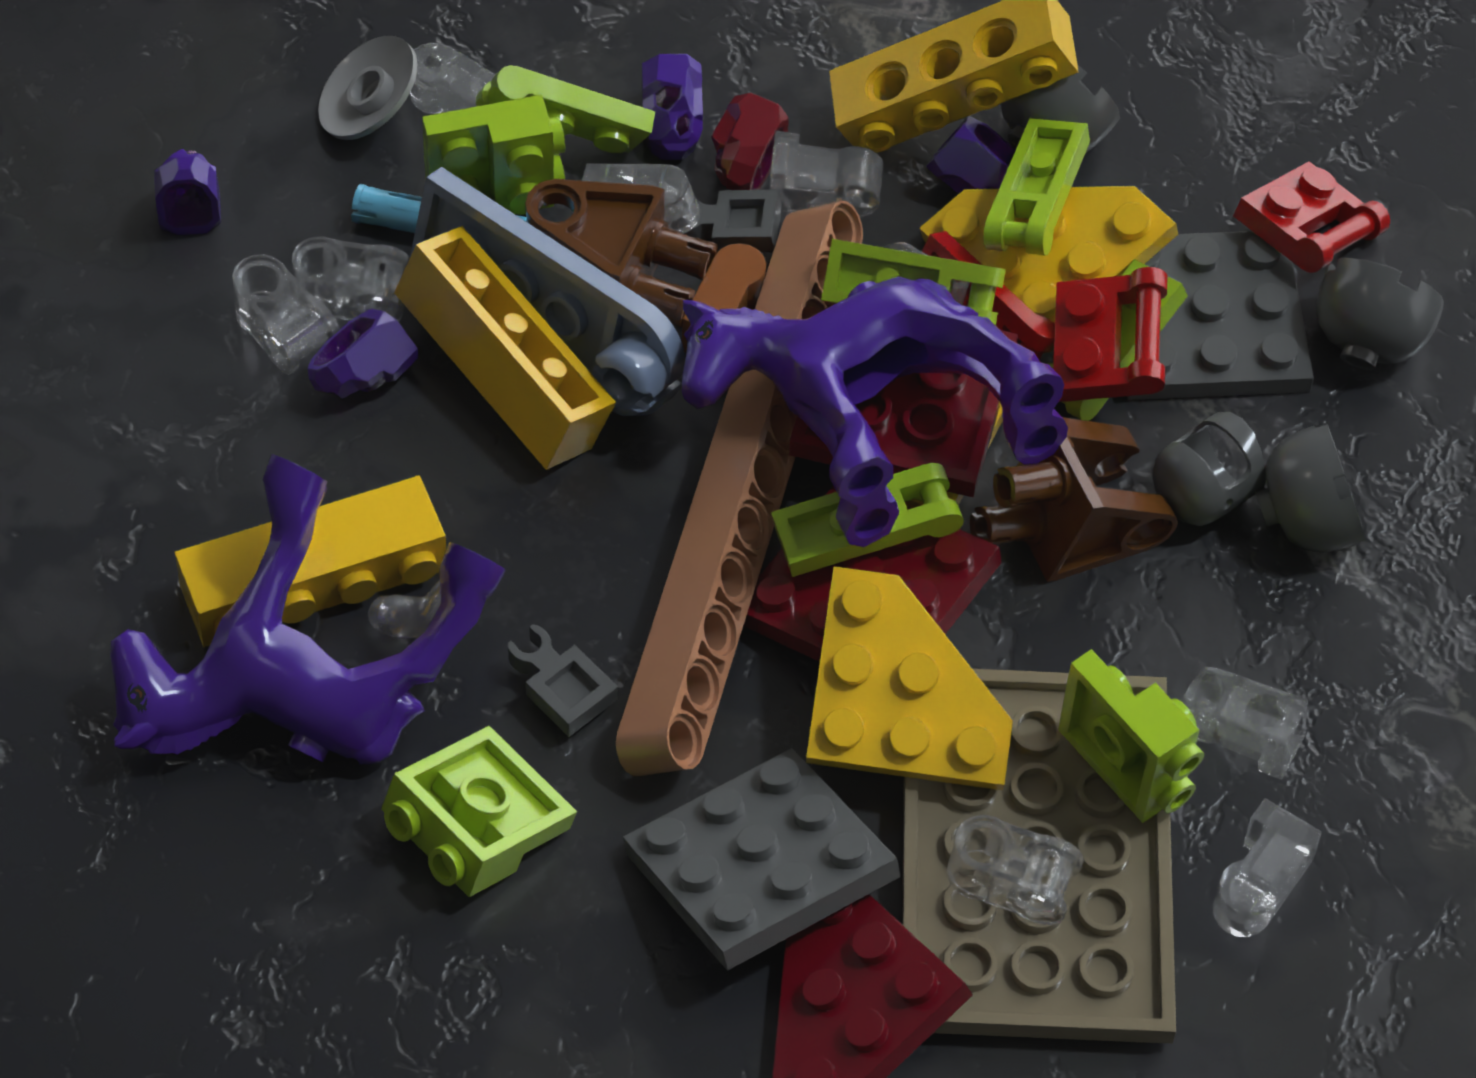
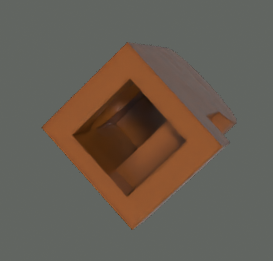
(731, 281)

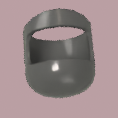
(1195, 478)

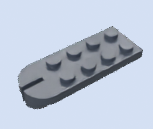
(604, 323)

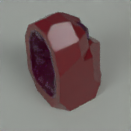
(746, 141)

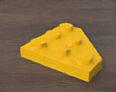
(1093, 238)
(899, 691)

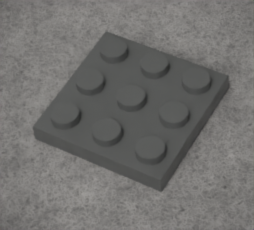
(1239, 323)
(761, 858)

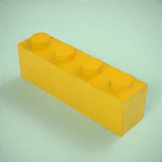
(504, 347)
(354, 552)

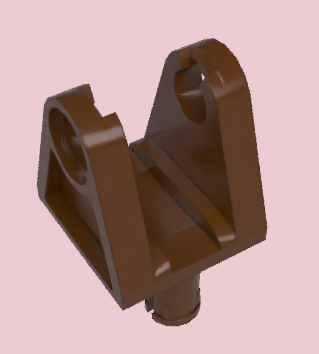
(623, 235)
(1065, 515)

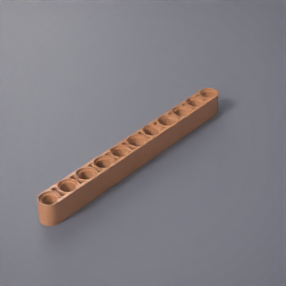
(726, 525)

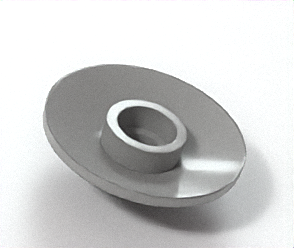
(367, 87)

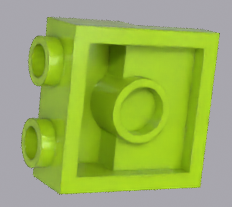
(497, 148)
(1133, 742)
(474, 810)

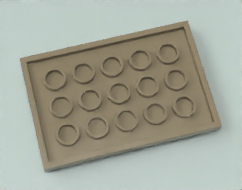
(1112, 956)

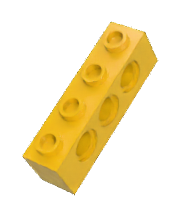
(952, 72)

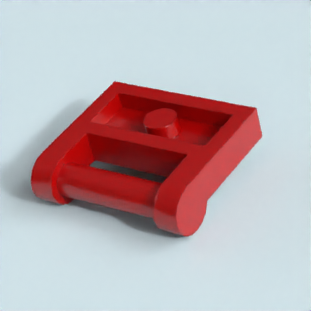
(1301, 203)
(1090, 335)

